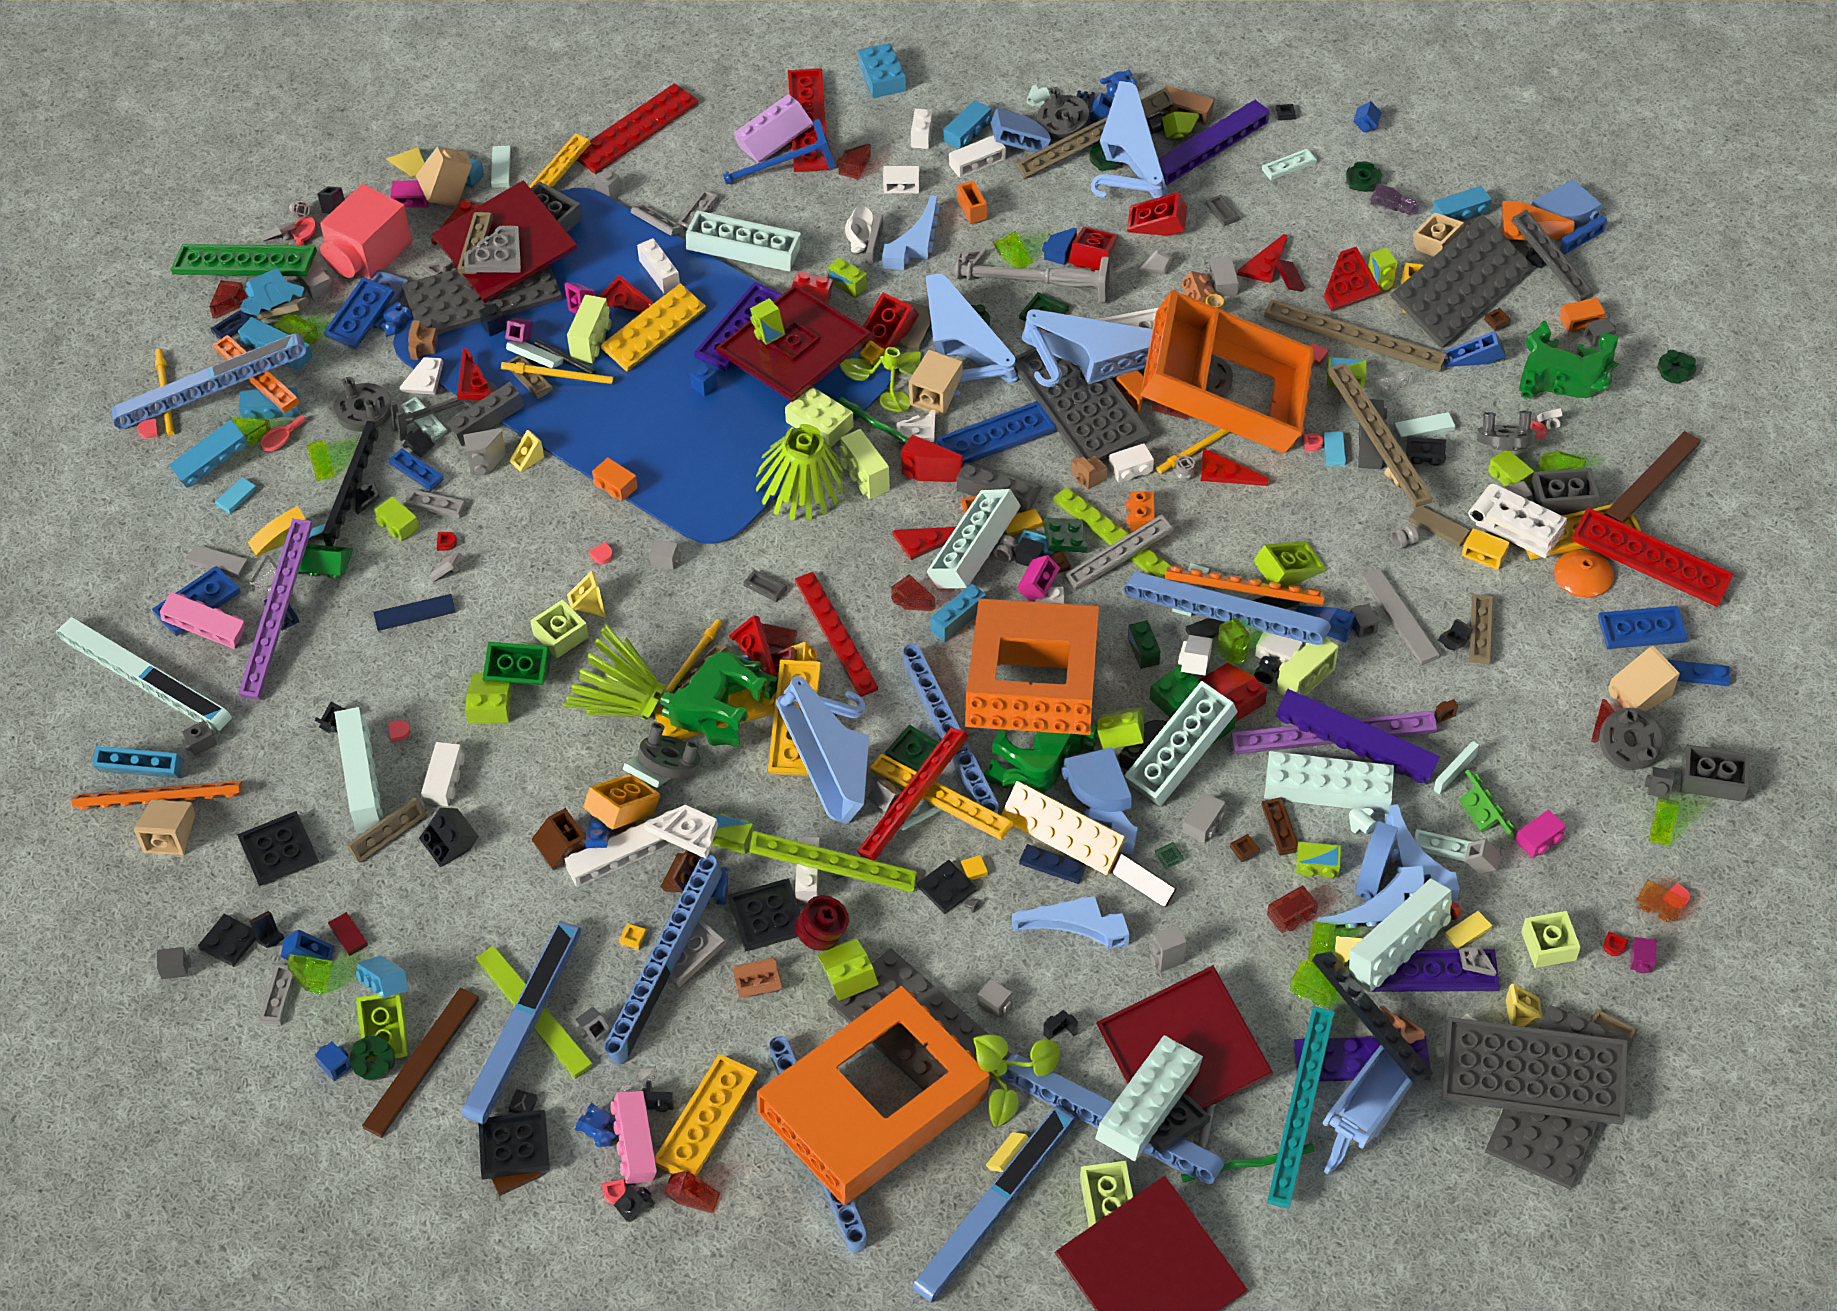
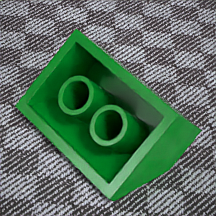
(325, 560)
(517, 663)

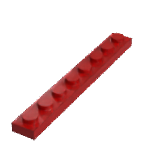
(836, 634)
(912, 794)

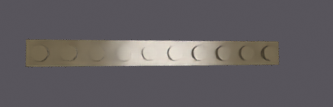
(1085, 137)
(1355, 335)
(1380, 435)

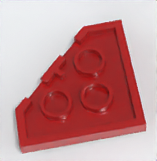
(1350, 281)

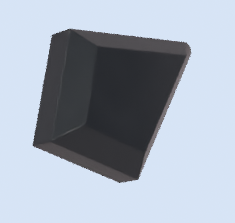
(366, 496)

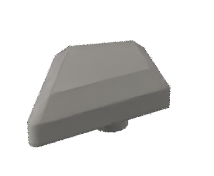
(282, 229)
(969, 256)
(1157, 263)
(438, 267)
(447, 564)
(1476, 960)

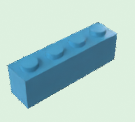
(257, 334)
(209, 454)
(137, 762)

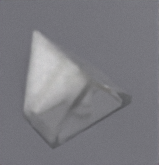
(263, 578)

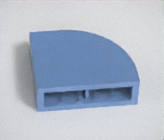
(1018, 131)
(1570, 202)
(1098, 780)
(1376, 860)

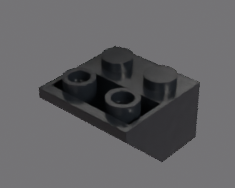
(448, 836)

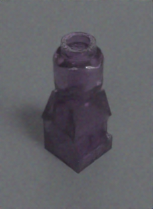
(1392, 200)

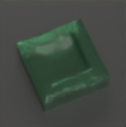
(1169, 855)

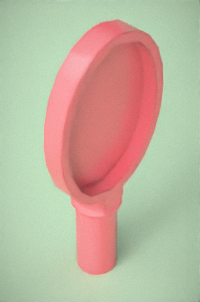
(303, 230)
(279, 435)

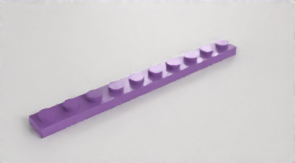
(275, 609)
(1293, 737)

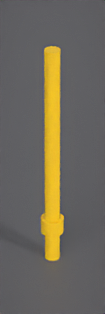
(161, 366)
(521, 368)
(1171, 461)
(708, 636)

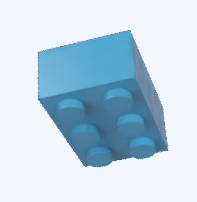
(881, 70)

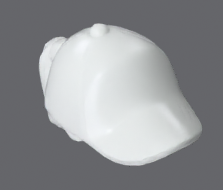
(859, 228)

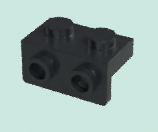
(1426, 450)

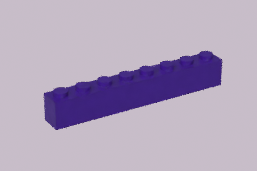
(1213, 140)
(1357, 736)

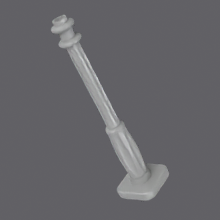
(1059, 276)

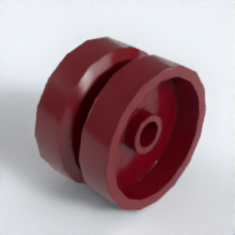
(822, 923)

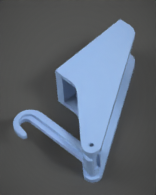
(1129, 141)
(963, 332)
(1093, 345)
(828, 749)
(1366, 1104)

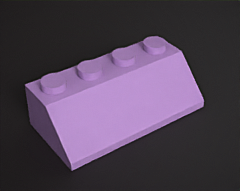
(773, 129)

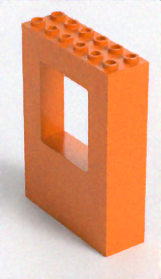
(1180, 358)
(1036, 637)
(839, 1129)

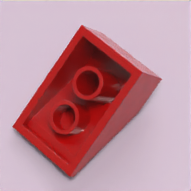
(1158, 216)
(1090, 248)
(816, 285)
(890, 321)
(929, 461)
(1238, 687)

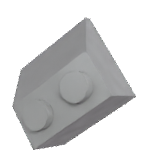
(484, 450)

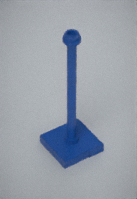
(820, 145)

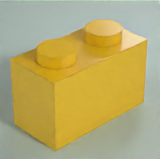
(1485, 548)

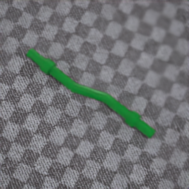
(856, 409)
(1251, 1162)

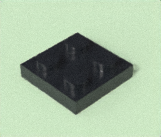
(946, 886)
(228, 940)

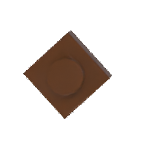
(1497, 319)
(1061, 560)
(1446, 710)
(1244, 848)

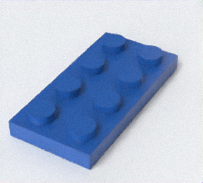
(359, 313)
(211, 588)
(1642, 627)

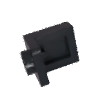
(418, 442)
(1456, 636)
(328, 719)
(266, 930)
(1057, 1023)
(657, 1100)
(633, 1202)

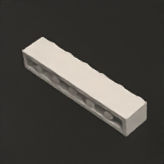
(620, 852)

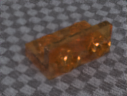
(1661, 901)

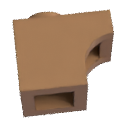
(421, 340)
(1088, 471)

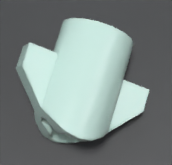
(1038, 96)
(1361, 820)

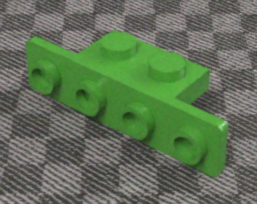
(1482, 809)

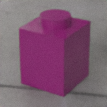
(519, 330)
(1643, 955)

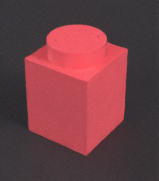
(364, 233)

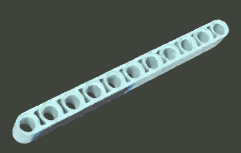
(143, 674)

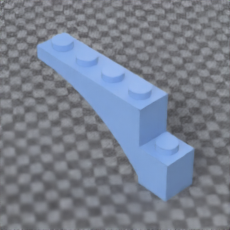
(915, 242)
(1119, 823)
(1410, 854)
(1379, 907)
(1076, 916)

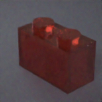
(1292, 909)

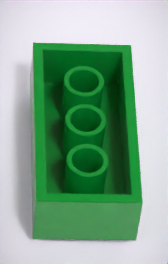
(1172, 692)

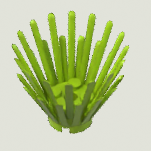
(801, 455)
(624, 690)

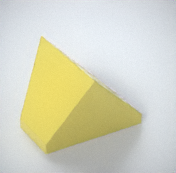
(408, 161)
(528, 452)
(587, 596)
(1343, 947)
(1522, 1006)

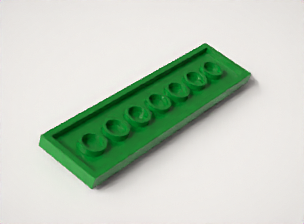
(243, 259)

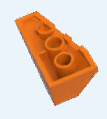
(1553, 224)

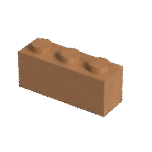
(1190, 103)

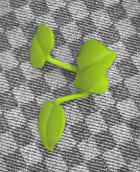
(906, 362)
(990, 1055)

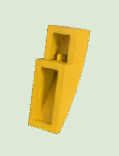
(275, 532)

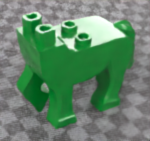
(1564, 371)
(707, 696)
(1039, 765)

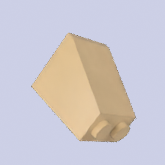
(444, 176)
(935, 382)
(1644, 681)
(165, 826)

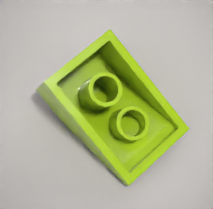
(1288, 562)
(487, 701)
(1121, 728)
(848, 969)
(384, 1019)

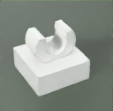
(1550, 416)

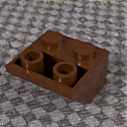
(559, 838)

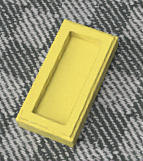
(1468, 930)
(1007, 1152)

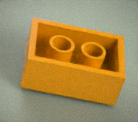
(621, 801)

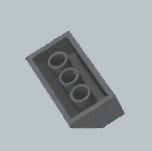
(977, 477)

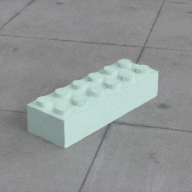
(743, 240)
(973, 539)
(1181, 743)
(359, 769)
(1329, 781)
(1400, 935)
(1149, 1098)

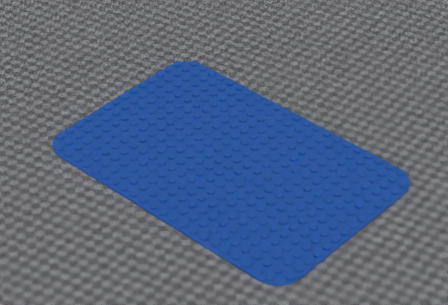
(687, 450)

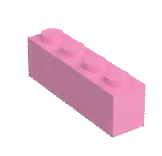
(202, 620)
(634, 1137)

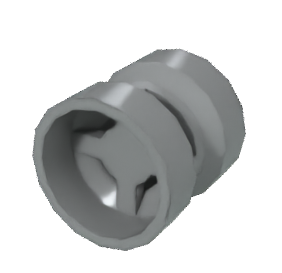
(297, 206)
(1184, 468)
(1406, 535)
(1004, 549)

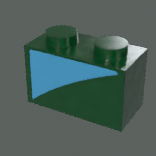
(1144, 644)

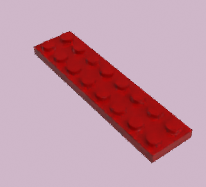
(807, 89)
(636, 127)
(1652, 557)

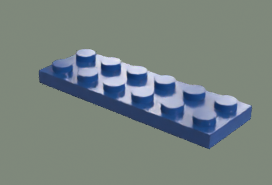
(998, 432)

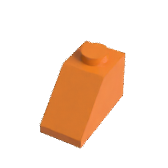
(1130, 387)

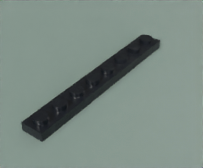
(349, 485)
(1372, 1017)

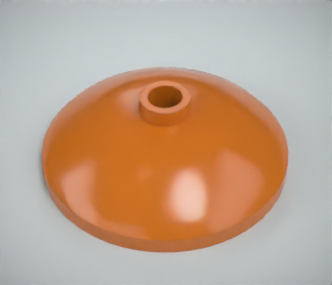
(1584, 573)

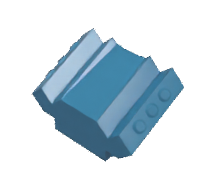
(268, 291)

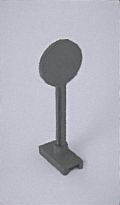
(401, 419)

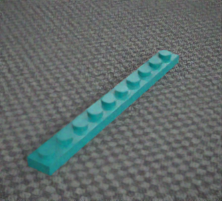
(1300, 1108)

